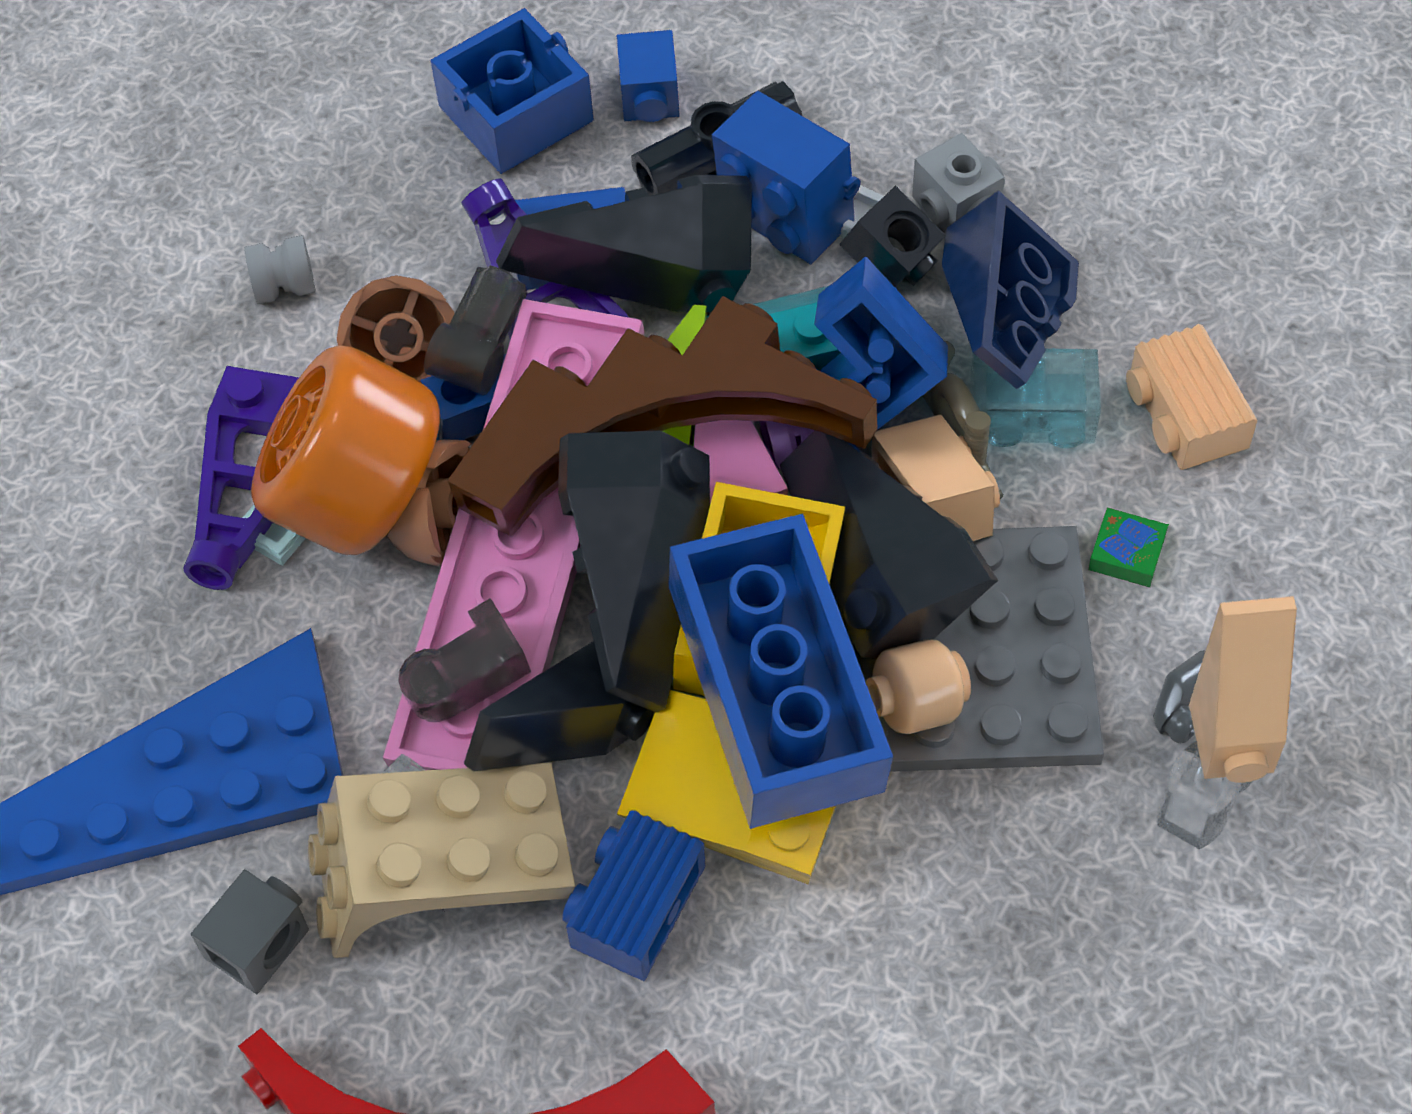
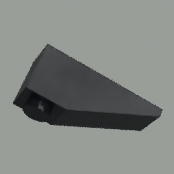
(556, 718)

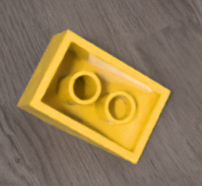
(690, 787)

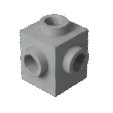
(954, 180)

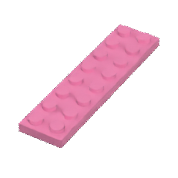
(524, 573)

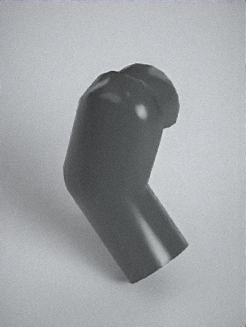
(1172, 706)

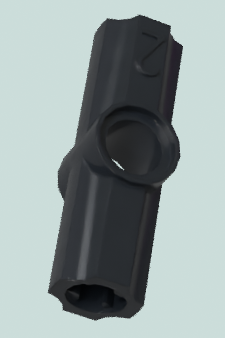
(691, 149)

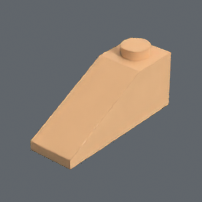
(1245, 689)

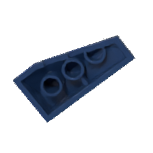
(1007, 285)

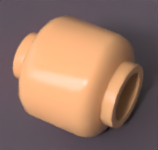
(919, 686)

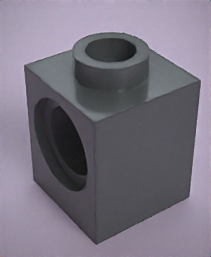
(251, 929)

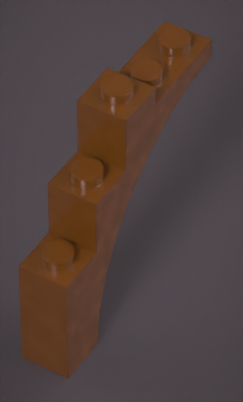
(647, 385)

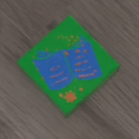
(1128, 547)

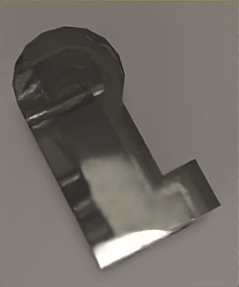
(465, 669)

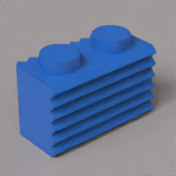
(634, 894)

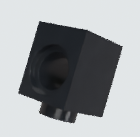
(902, 220)

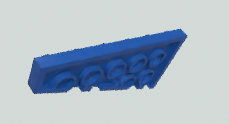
(204, 770)

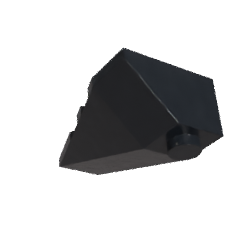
(646, 250)
(629, 506)
(897, 560)

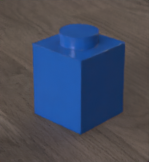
(648, 76)

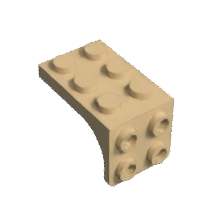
(435, 844)

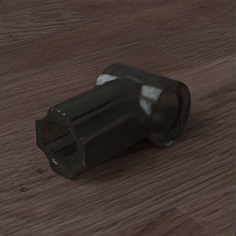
(471, 345)

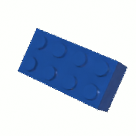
(778, 671)

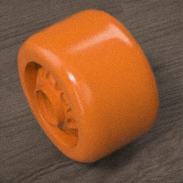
(346, 451)

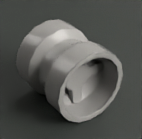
(281, 269)

